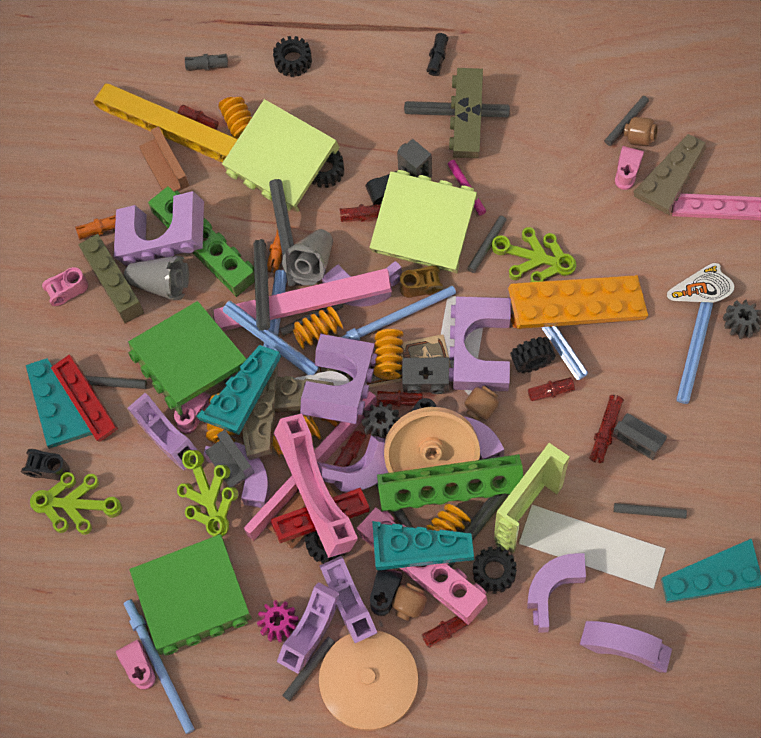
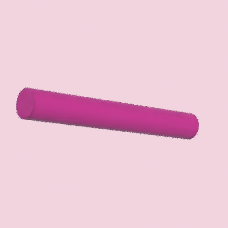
(464, 182)

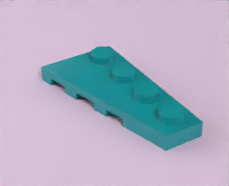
(239, 397)
(56, 411)
(412, 547)
(719, 574)

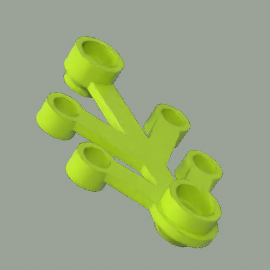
(536, 257)
(208, 494)
(72, 502)

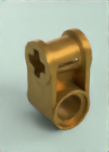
(422, 282)

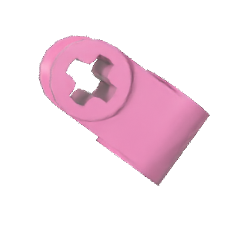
(627, 169)
(64, 287)
(191, 410)
(135, 661)

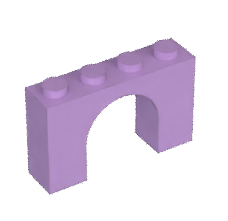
(181, 237)
(469, 315)
(341, 401)

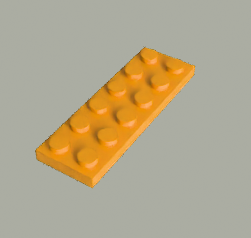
(577, 301)

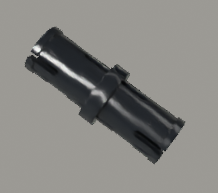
(437, 54)

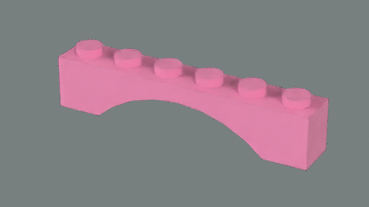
(330, 522)

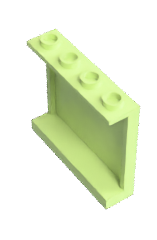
(279, 148)
(423, 221)
(546, 471)

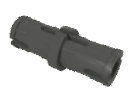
(206, 62)

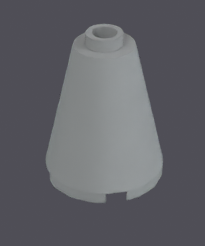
(309, 257)
(160, 276)

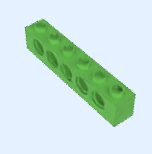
(235, 280)
(439, 476)

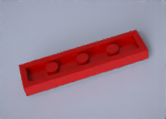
(84, 398)
(300, 523)

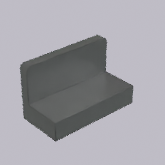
(639, 436)
(227, 453)

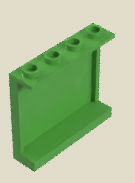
(185, 355)
(190, 595)

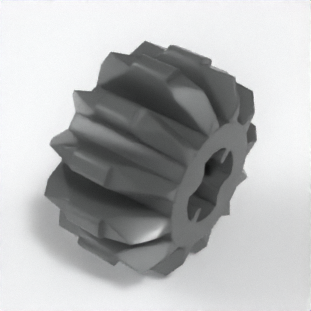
(749, 321)
(372, 417)

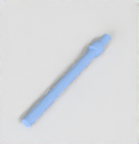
(404, 312)
(138, 624)

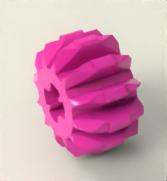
(269, 617)

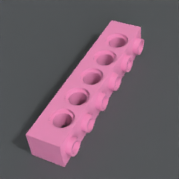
(464, 607)

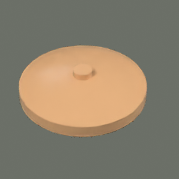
(430, 439)
(368, 681)

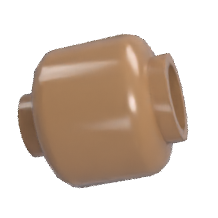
(641, 131)
(481, 403)
(409, 601)

